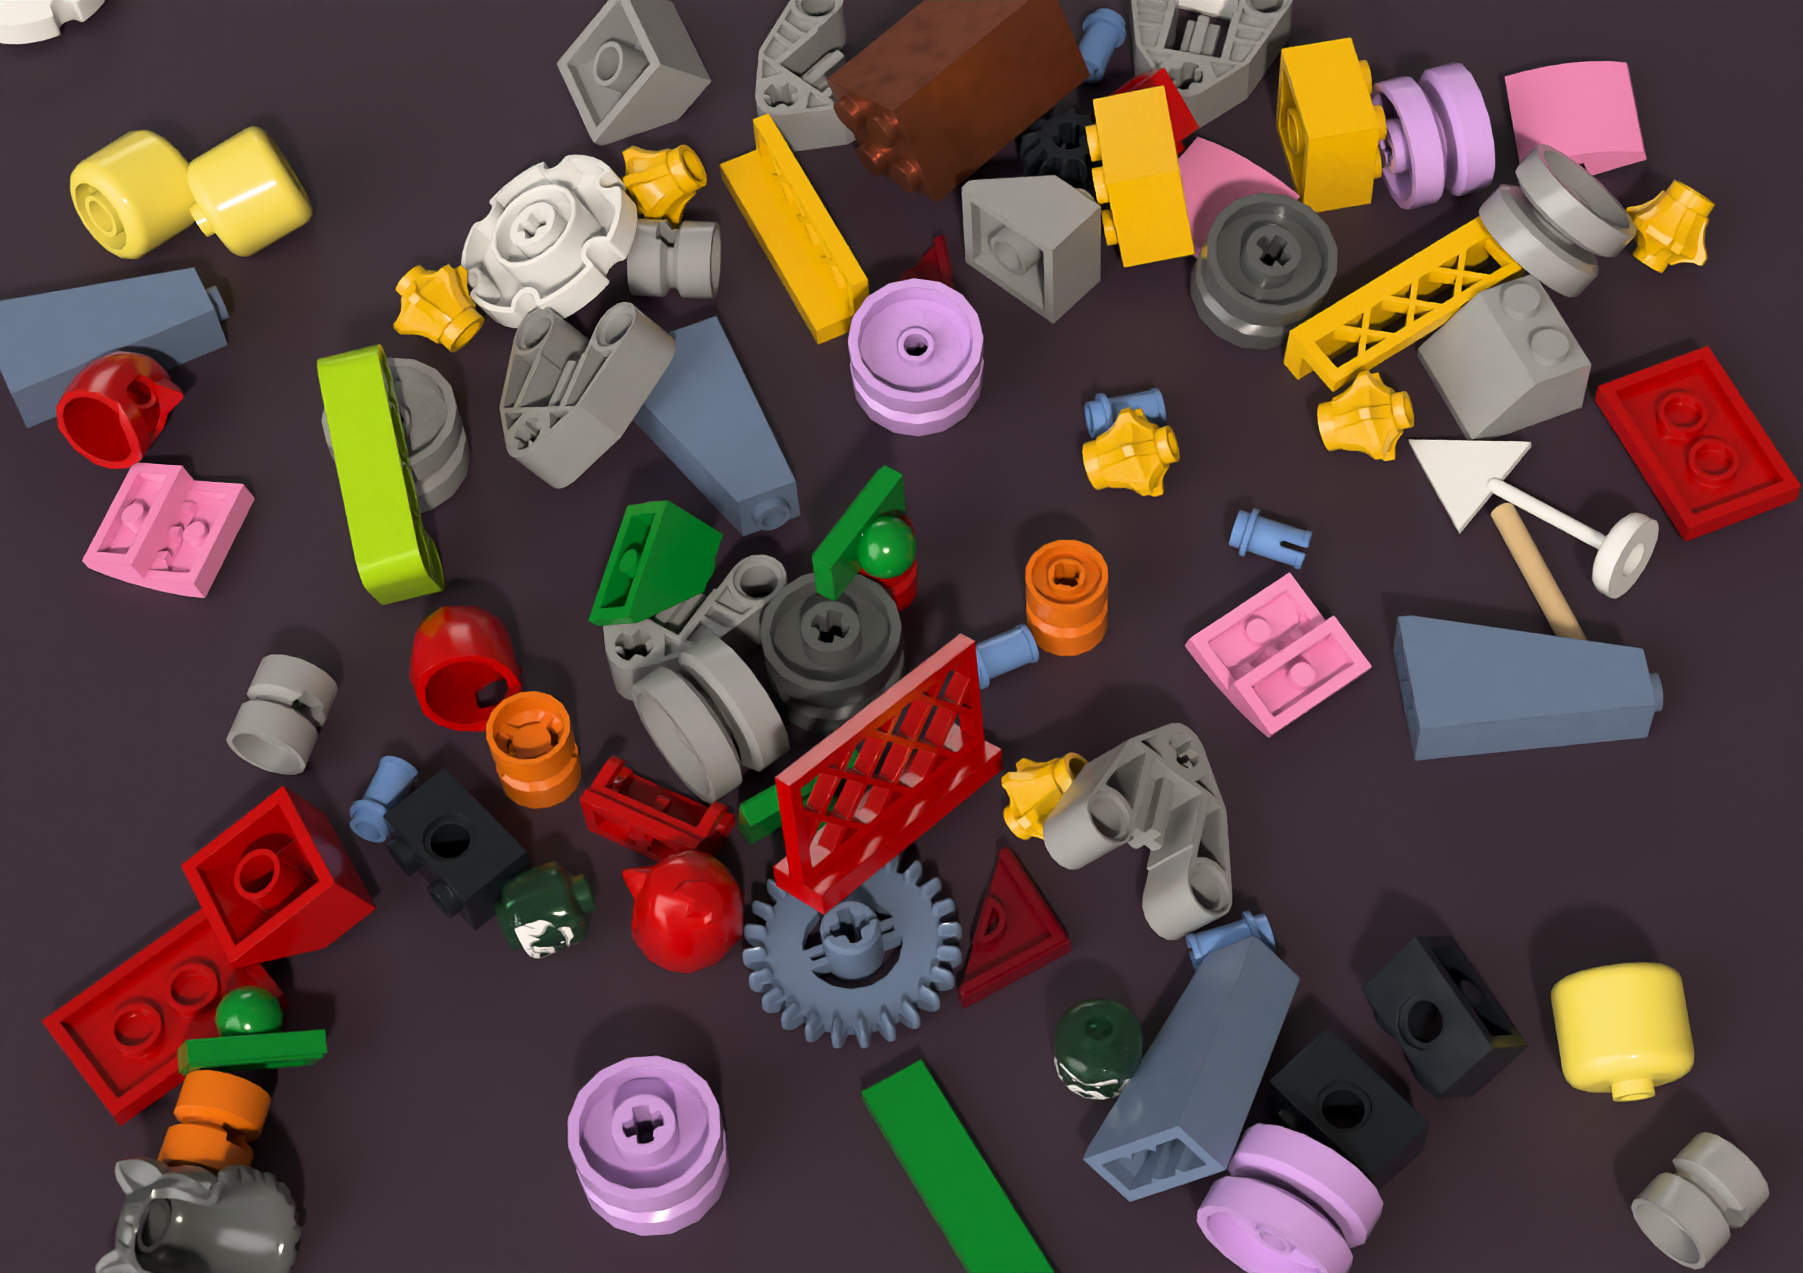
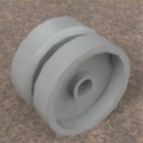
(1557, 221)
(431, 430)
(710, 718)

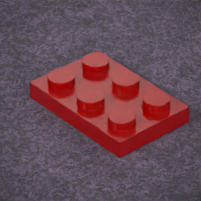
(1697, 443)
(136, 1017)

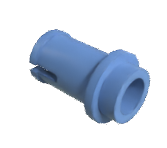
(1102, 34)
(1103, 411)
(1265, 538)
(1005, 653)
(385, 791)
(1224, 935)

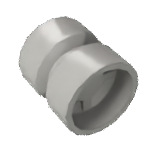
(675, 258)
(281, 718)
(1694, 1208)

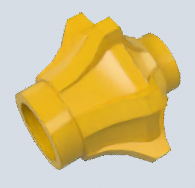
(663, 181)
(1672, 227)
(438, 306)
(1366, 418)
(1131, 454)
(1036, 791)

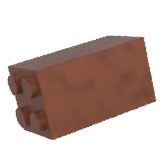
(954, 87)

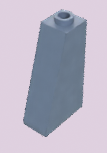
(60, 332)
(717, 433)
(1517, 690)
(1198, 1075)

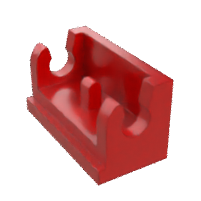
(650, 816)

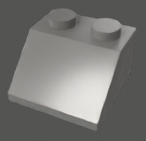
(632, 69)
(1034, 239)
(1506, 361)

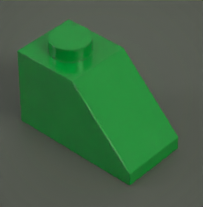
(655, 563)

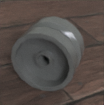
(1263, 270)
(830, 655)

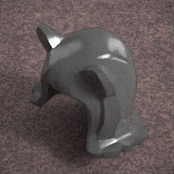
(201, 1221)

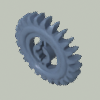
(792, 973)

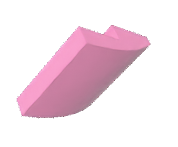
(1580, 111)
(1215, 179)
(168, 530)
(1277, 656)

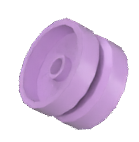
(1434, 136)
(916, 357)
(649, 1145)
(1289, 1205)

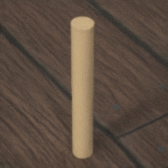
(1536, 572)

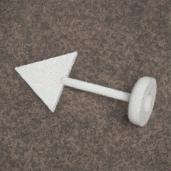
(1472, 471)

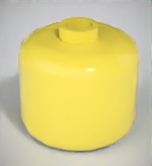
(247, 193)
(133, 194)
(1623, 1029)

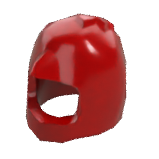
(117, 408)
(457, 657)
(685, 911)

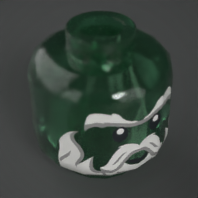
(545, 909)
(1098, 1047)

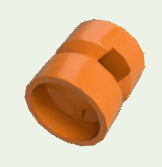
(1067, 597)
(534, 749)
(216, 1121)

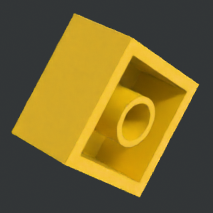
(1329, 124)
(1139, 177)

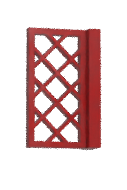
(907, 793)

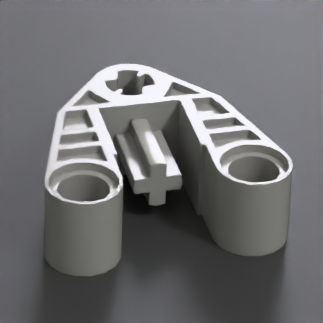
(794, 72)
(1208, 82)
(578, 394)
(726, 613)
(1159, 796)

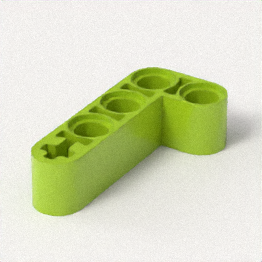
(376, 477)

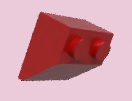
(277, 882)

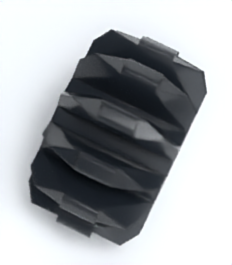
(1060, 148)

